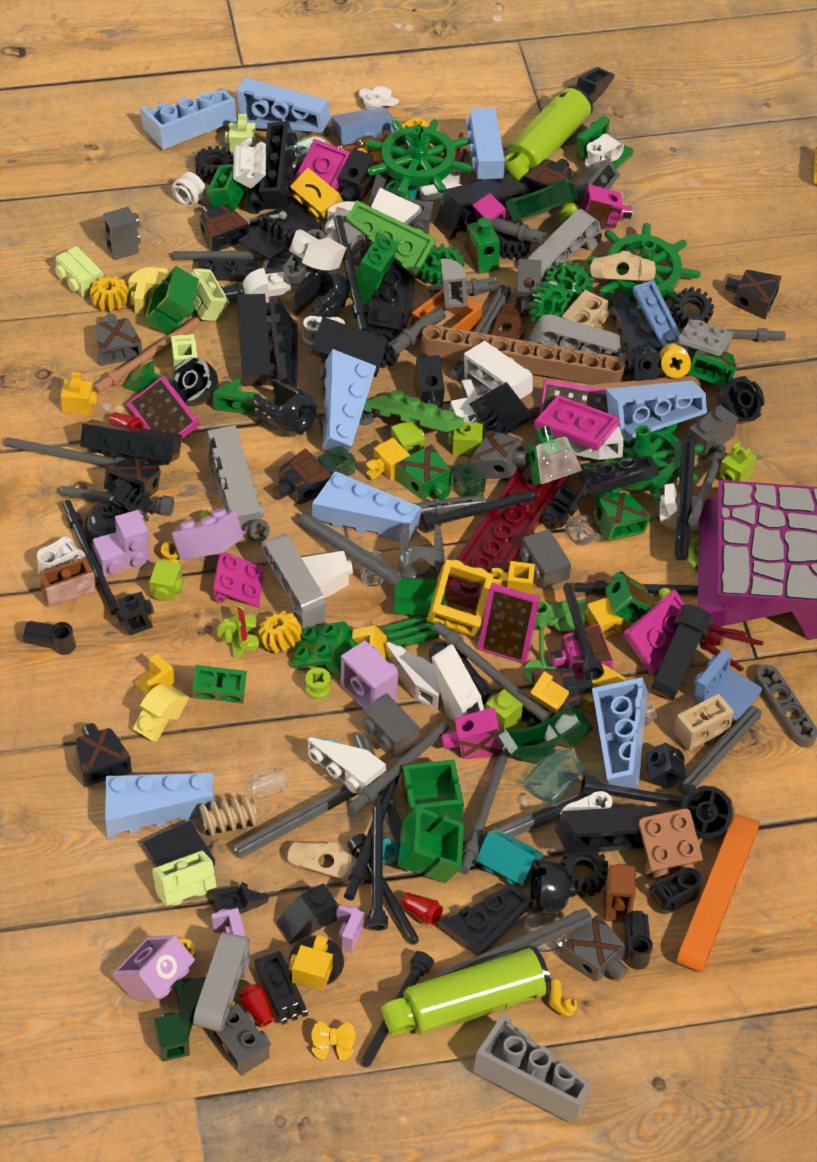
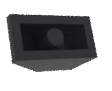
(308, 914)

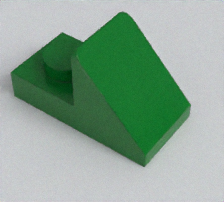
(142, 378)
(232, 399)

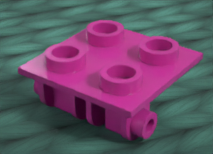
(237, 580)

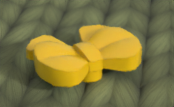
(342, 1037)

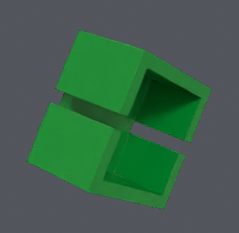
(172, 300)
(433, 788)
(434, 851)

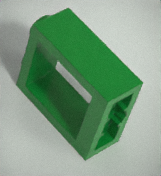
(375, 266)

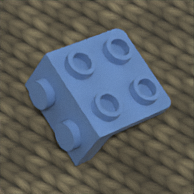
(732, 687)

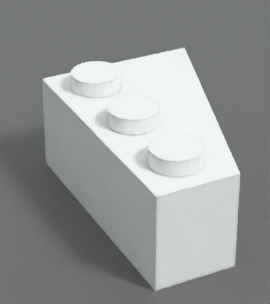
(491, 368)

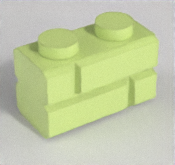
(77, 270)
(210, 298)
(184, 878)

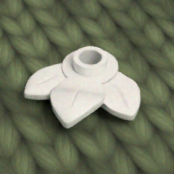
(377, 97)

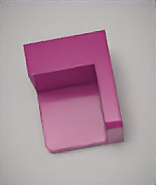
(489, 208)

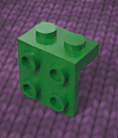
(594, 132)
(323, 646)

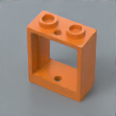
(470, 314)

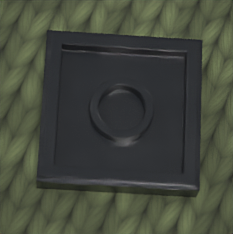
(175, 844)

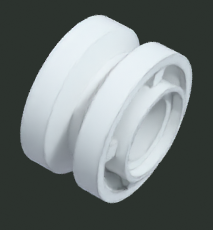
(189, 189)

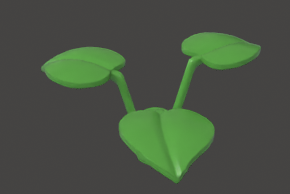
(557, 615)

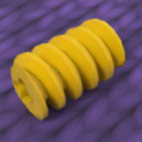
(673, 369)

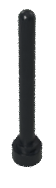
(431, 519)
(591, 666)
(591, 784)
(355, 845)
(377, 919)
(420, 964)

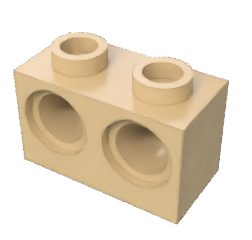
(588, 310)
(703, 722)

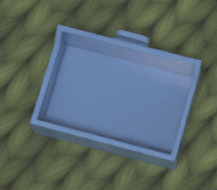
(355, 125)

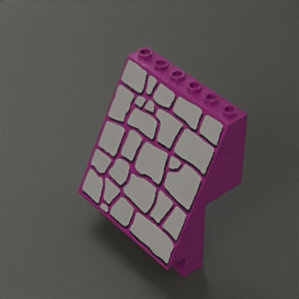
(759, 553)

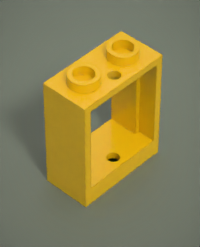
(454, 618)

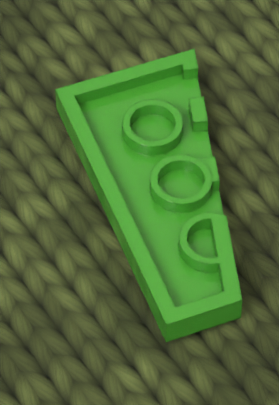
(413, 244)
(414, 410)

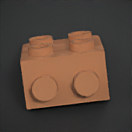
(669, 842)

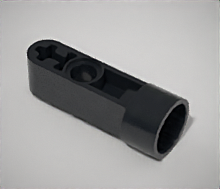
(690, 627)

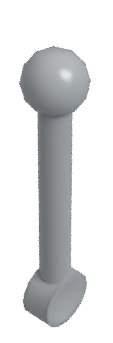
(282, 215)

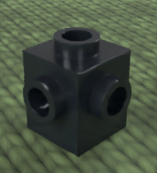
(643, 363)
(135, 613)
(666, 765)

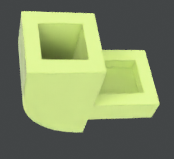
(183, 348)

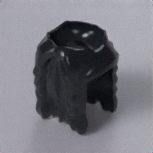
(323, 283)
(289, 406)

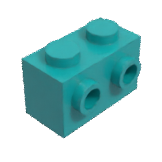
(508, 857)

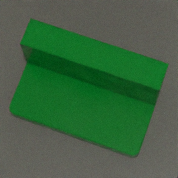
(415, 596)

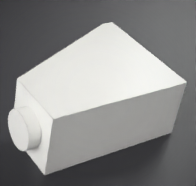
(395, 207)
(329, 571)

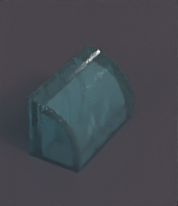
(553, 775)

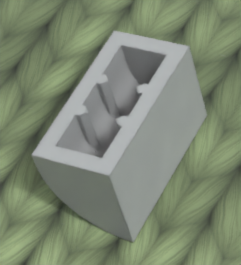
(454, 284)

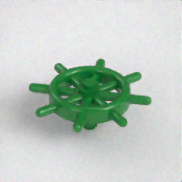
(418, 156)
(648, 245)
(646, 444)

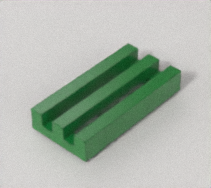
(410, 628)

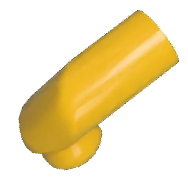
(562, 1005)

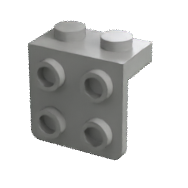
(705, 337)

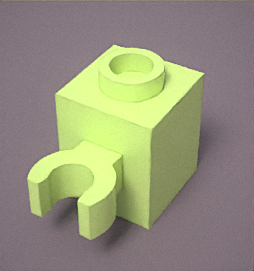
(240, 132)

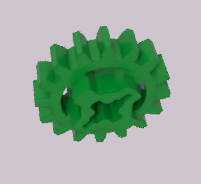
(432, 267)
(573, 277)
(547, 303)

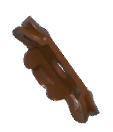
(510, 315)

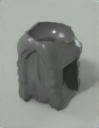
(410, 554)

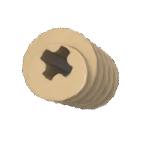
(228, 815)

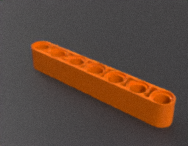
(718, 893)

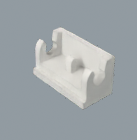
(249, 163)

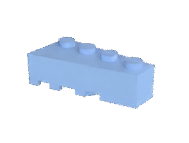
(271, 103)
(188, 118)
(485, 143)
(345, 396)
(655, 405)
(365, 508)
(621, 728)
(154, 799)

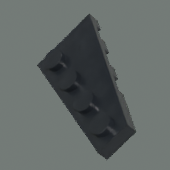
(630, 323)
(285, 341)

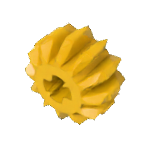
(109, 293)
(280, 631)

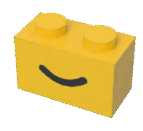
(315, 193)

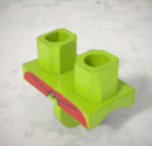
(235, 631)

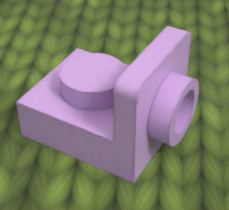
(229, 921)
(352, 926)

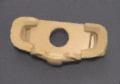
(639, 268)
(307, 856)

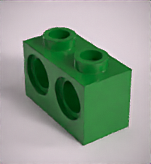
(219, 684)

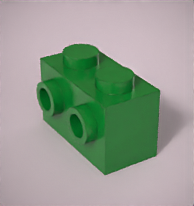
(224, 188)

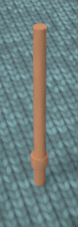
(114, 377)

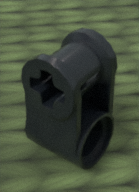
(672, 892)

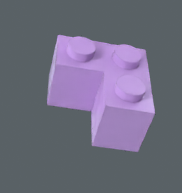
(209, 536)
(125, 547)

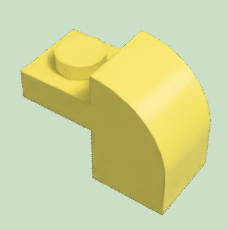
(142, 284)
(158, 707)

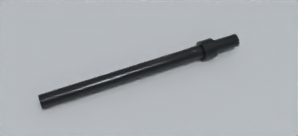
(358, 308)
(75, 522)
(600, 586)
(358, 873)

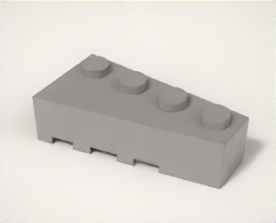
(233, 475)
(531, 1072)

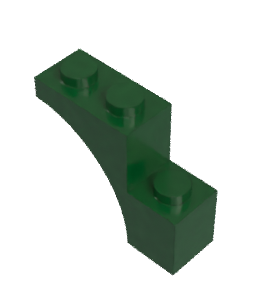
(541, 201)
(535, 742)
(175, 1029)

